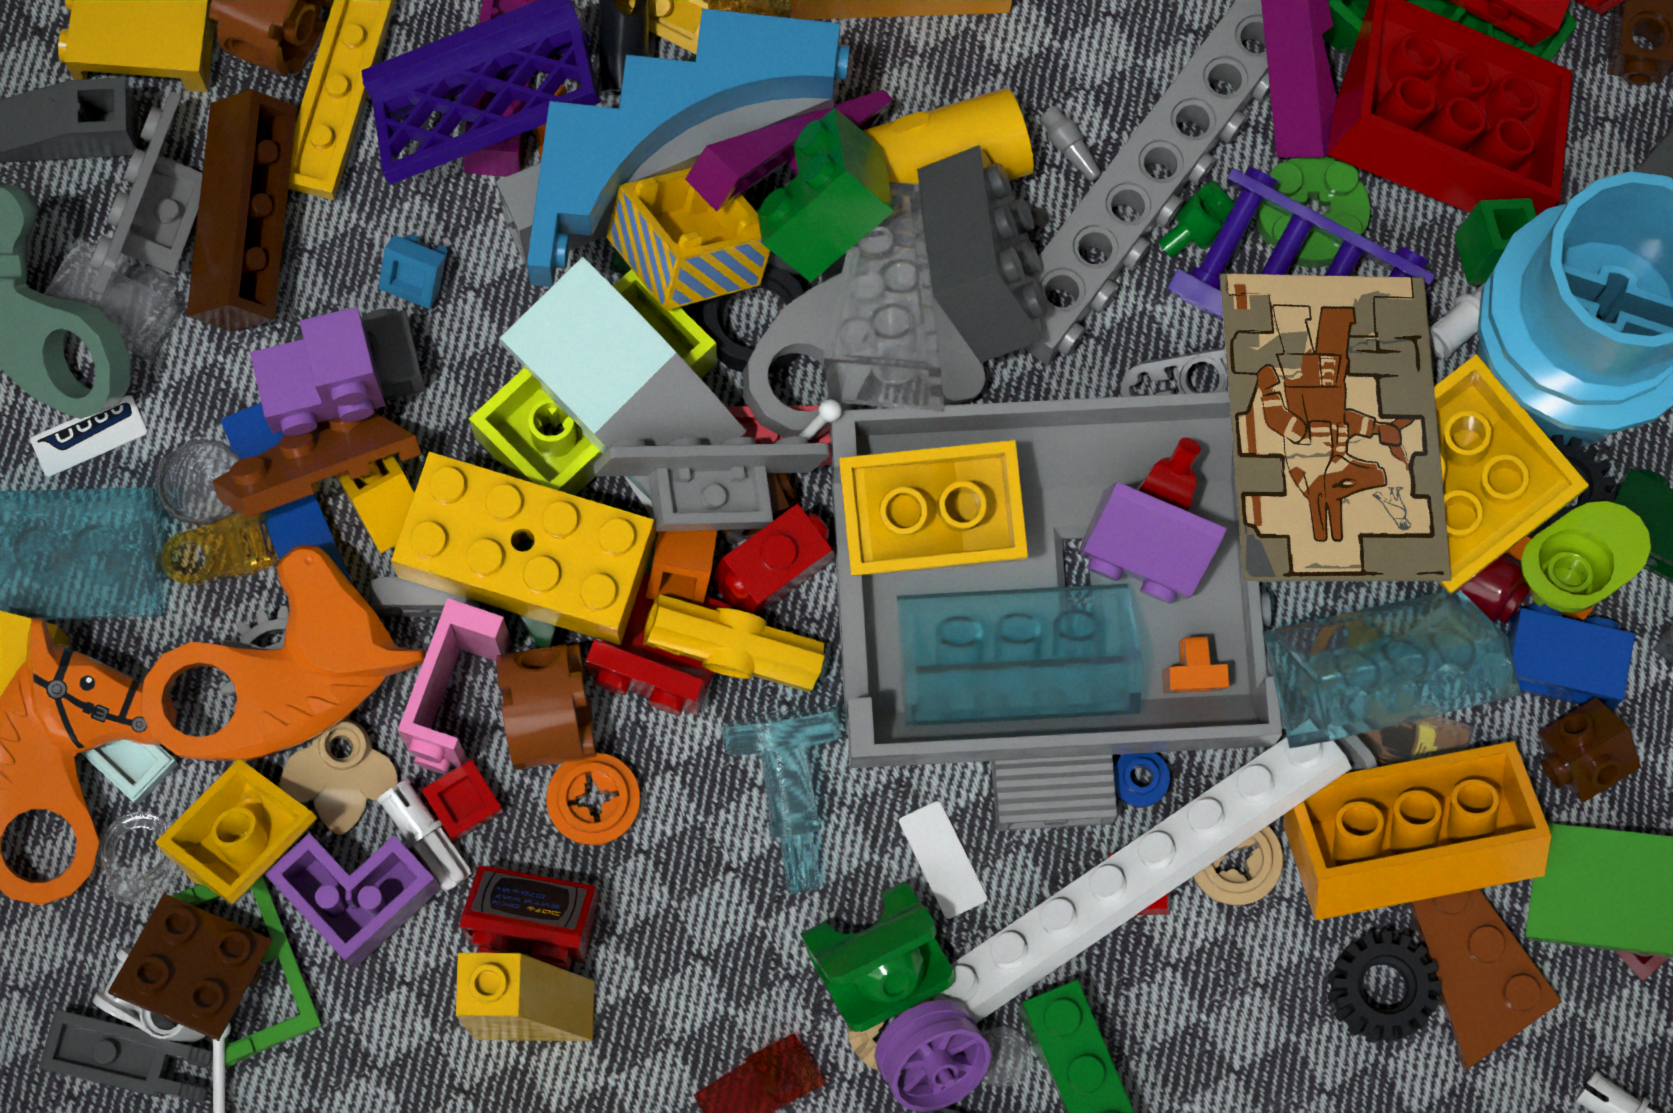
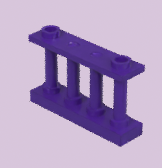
(1203, 286)

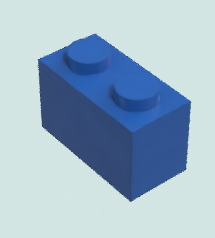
(1569, 656)

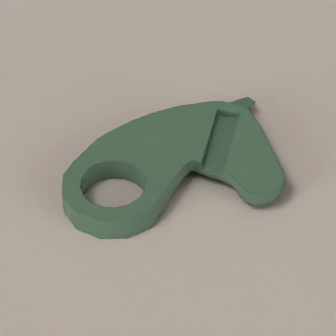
(37, 323)

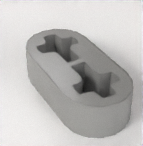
(408, 599)

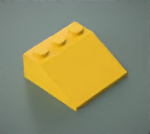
(1495, 469)

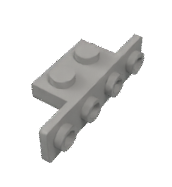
(159, 209)
(710, 484)

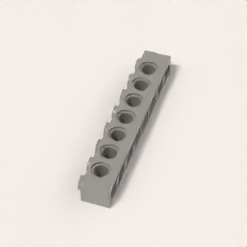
(1129, 184)

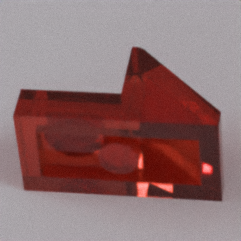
(765, 1081)

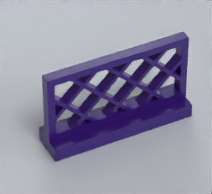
(468, 66)

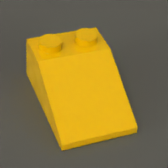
(933, 508)

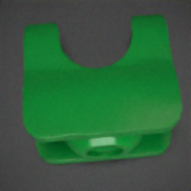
(882, 967)

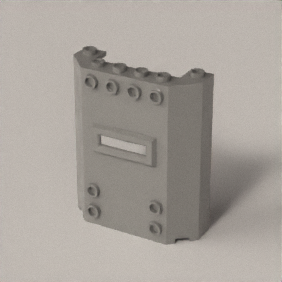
(1065, 463)

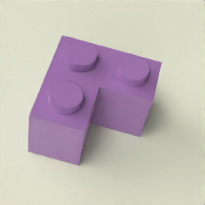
(319, 376)
(356, 909)

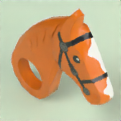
(47, 716)

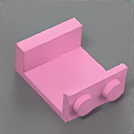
(458, 629)

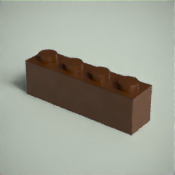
(242, 211)

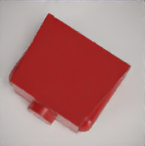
(774, 561)

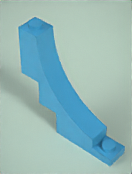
(597, 148)

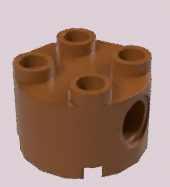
(270, 32)
(545, 706)

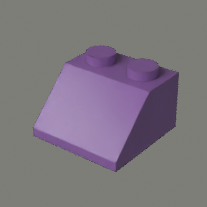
(1149, 543)

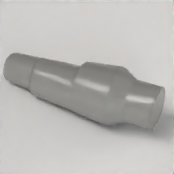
(1069, 141)

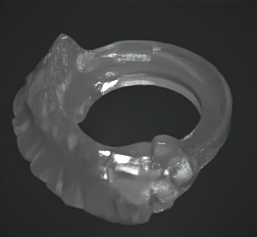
(130, 885)

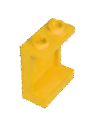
(140, 39)

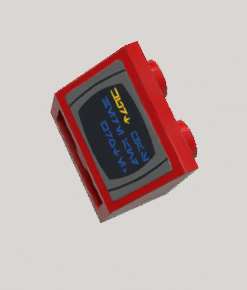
(529, 916)

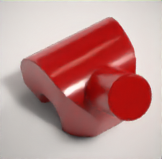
(1173, 477)

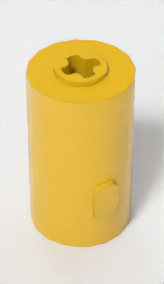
(933, 135)

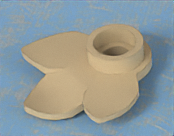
(339, 784)

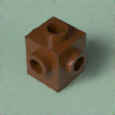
(1588, 750)

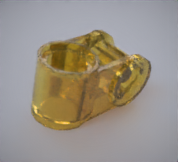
(223, 550)

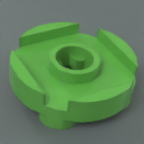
(1334, 187)

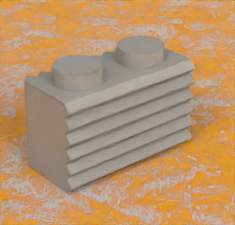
(1054, 792)

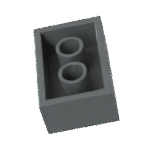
(981, 253)

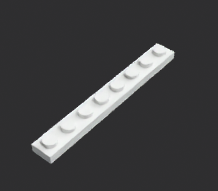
(1141, 874)

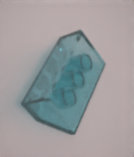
(82, 553)
(1018, 655)
(1387, 666)

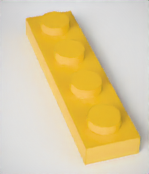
(336, 94)

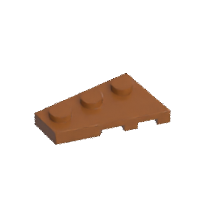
(299, 461)
(1484, 973)

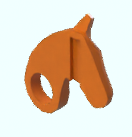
(325, 670)

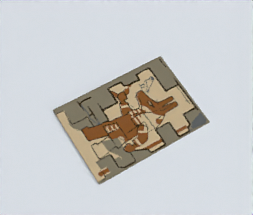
(1334, 428)

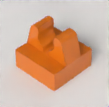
(1194, 669)

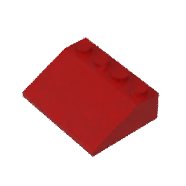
(1451, 110)

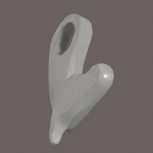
(805, 328)

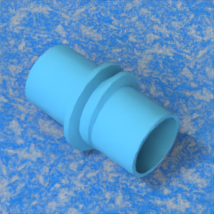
(1540, 306)

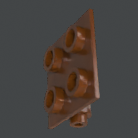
(191, 967)

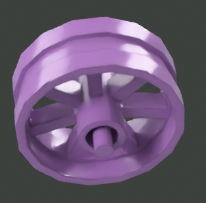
(937, 1064)

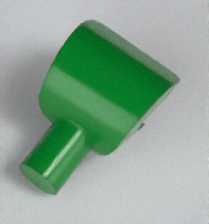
(1198, 220)

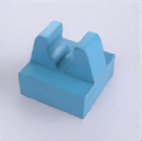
(412, 270)

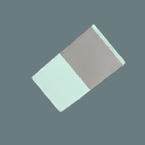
(614, 369)

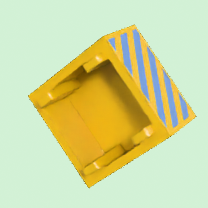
(684, 245)

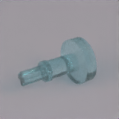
(783, 745)

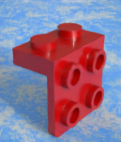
(668, 679)

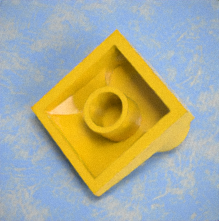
(235, 832)

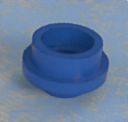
(1141, 796)

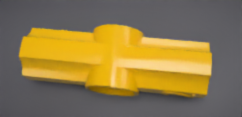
(734, 643)

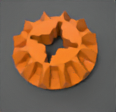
(569, 785)

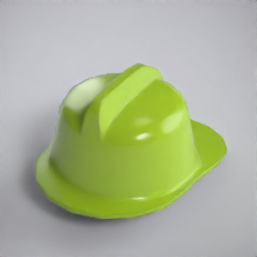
(1585, 556)

